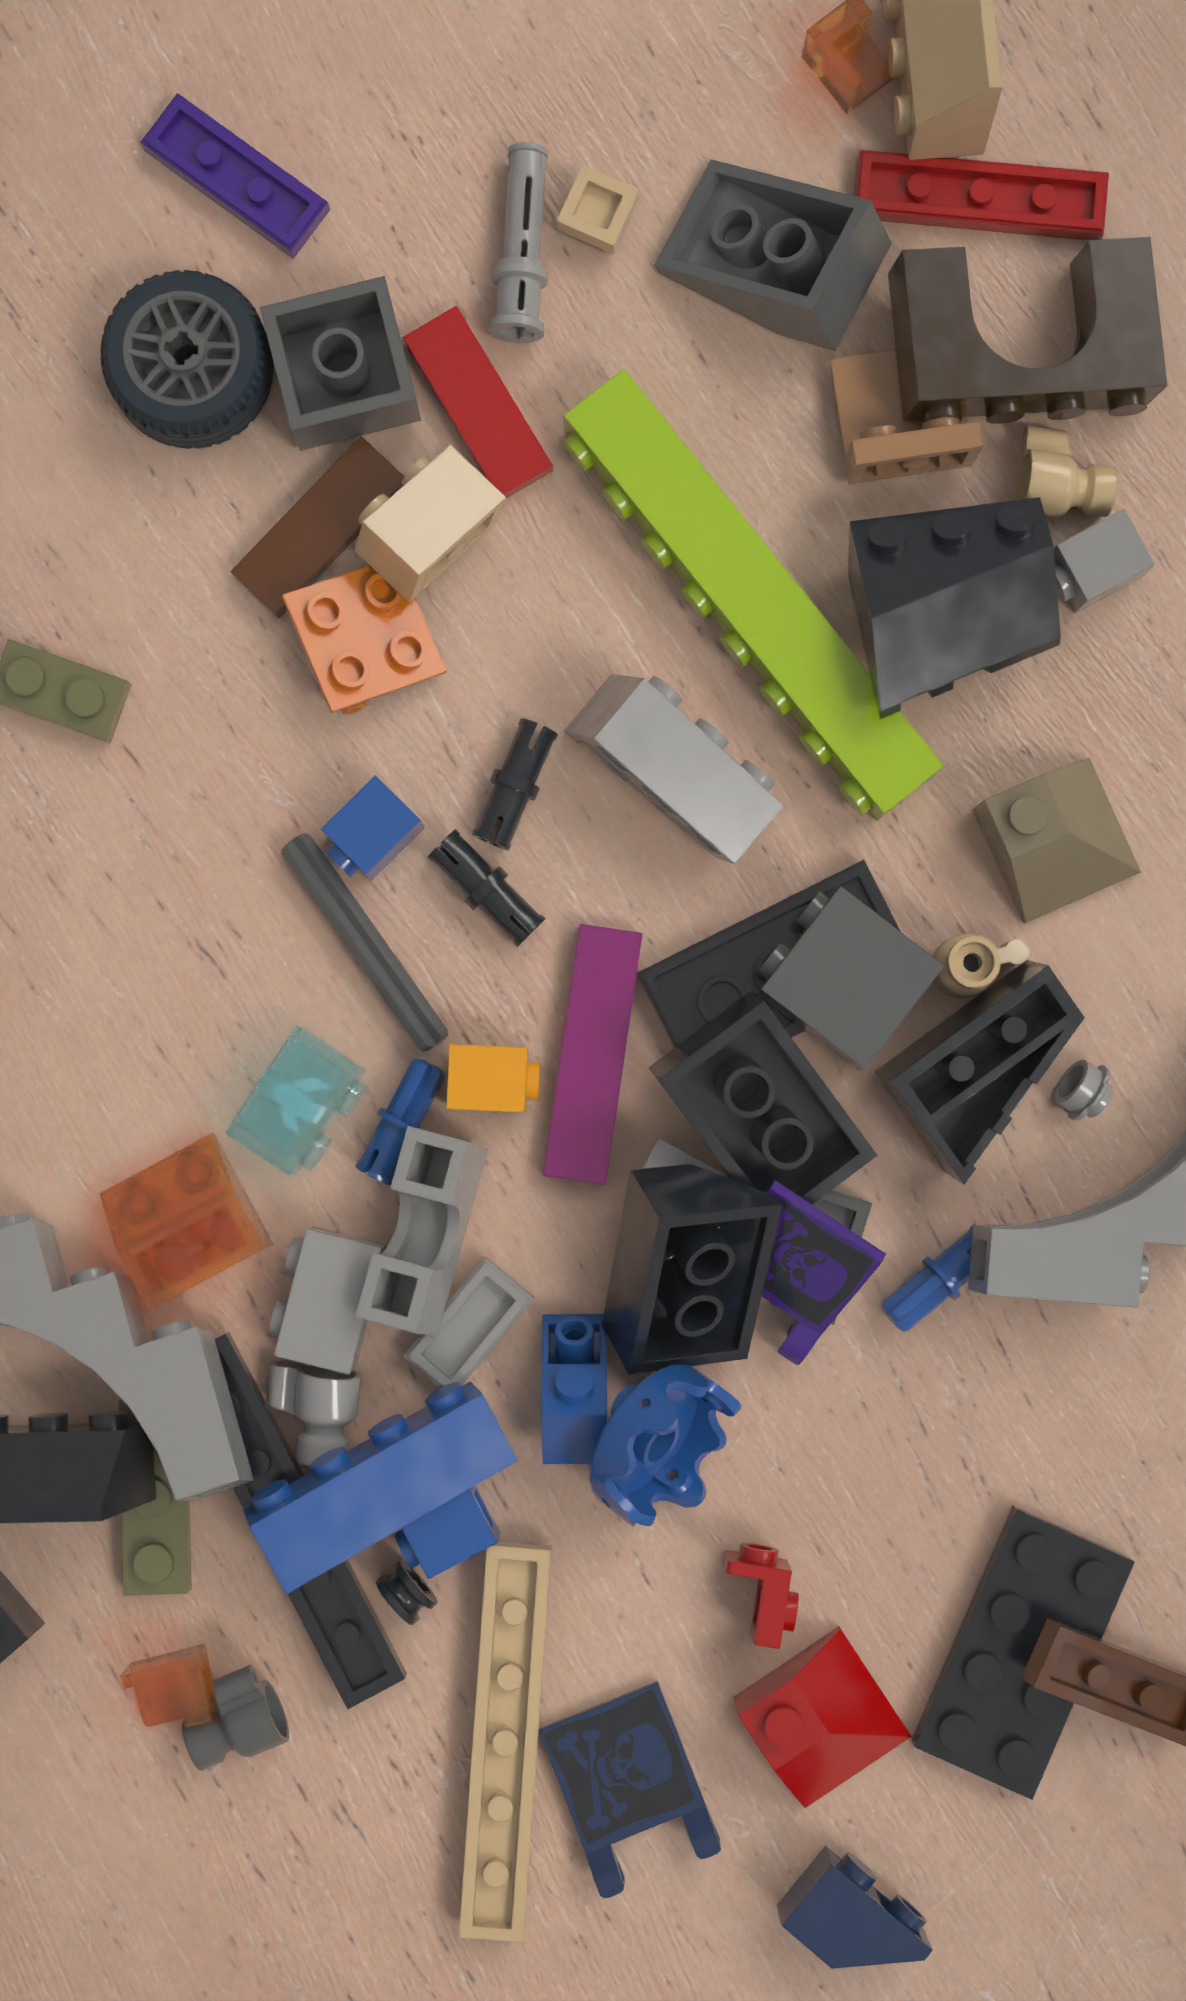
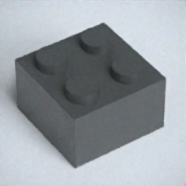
(340, 363)

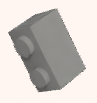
(320, 1313)

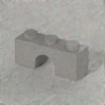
(436, 1194)

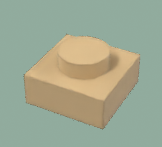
(597, 209)

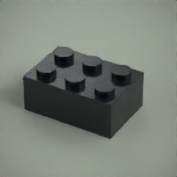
(762, 1104)

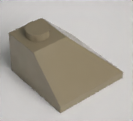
(1056, 839)

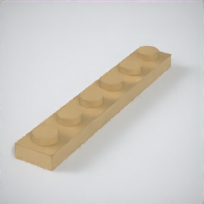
(505, 1742)

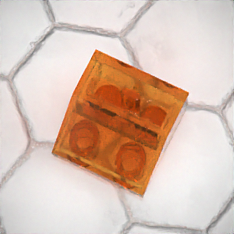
(182, 1222)

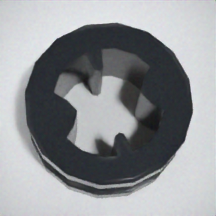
(406, 1592)

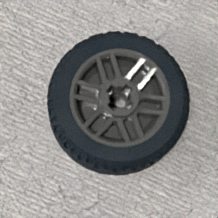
(187, 359)

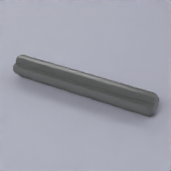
(364, 942)

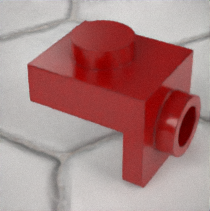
(774, 1604)

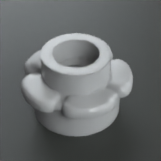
(1084, 1090)

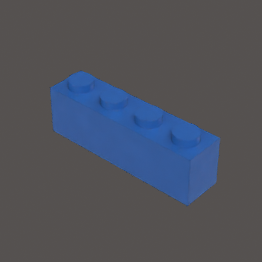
(378, 1485)

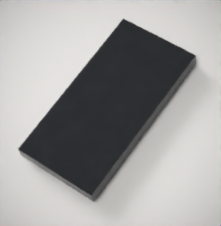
(723, 968)

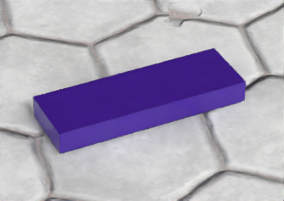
(235, 175)

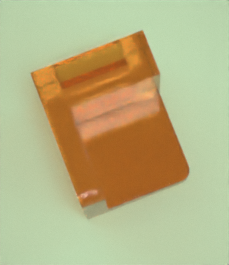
(845, 55)
(173, 1687)

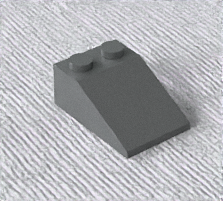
(777, 251)

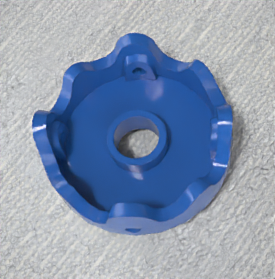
(658, 1434)

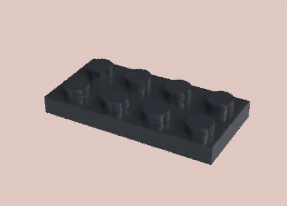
(980, 1705)

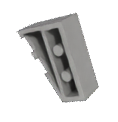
(677, 763)

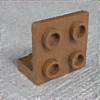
(873, 429)

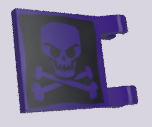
(813, 1270)

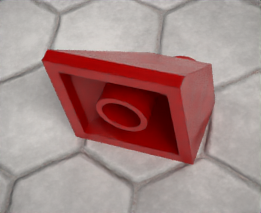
(820, 1718)

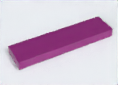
(592, 1054)

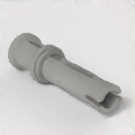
(518, 277)

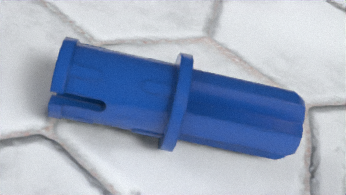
(406, 1109)
(931, 1285)

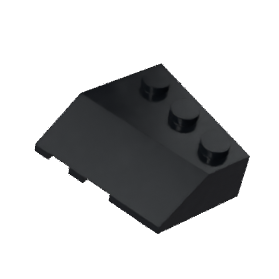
(951, 595)

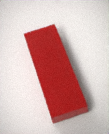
(477, 402)

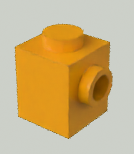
(491, 1078)

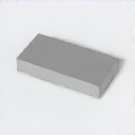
(470, 1325)

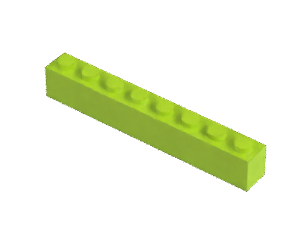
(747, 594)

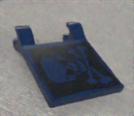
(625, 1775)

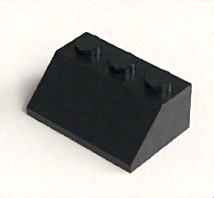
(688, 1268)
(74, 1469)

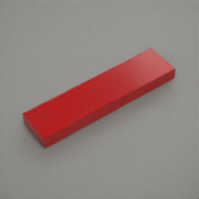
(984, 195)

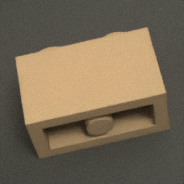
(427, 521)

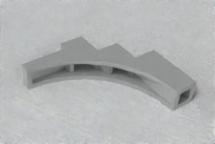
(1089, 1253)
(167, 1383)

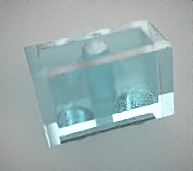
(298, 1102)

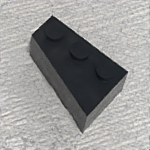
(980, 1063)

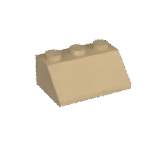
(946, 75)

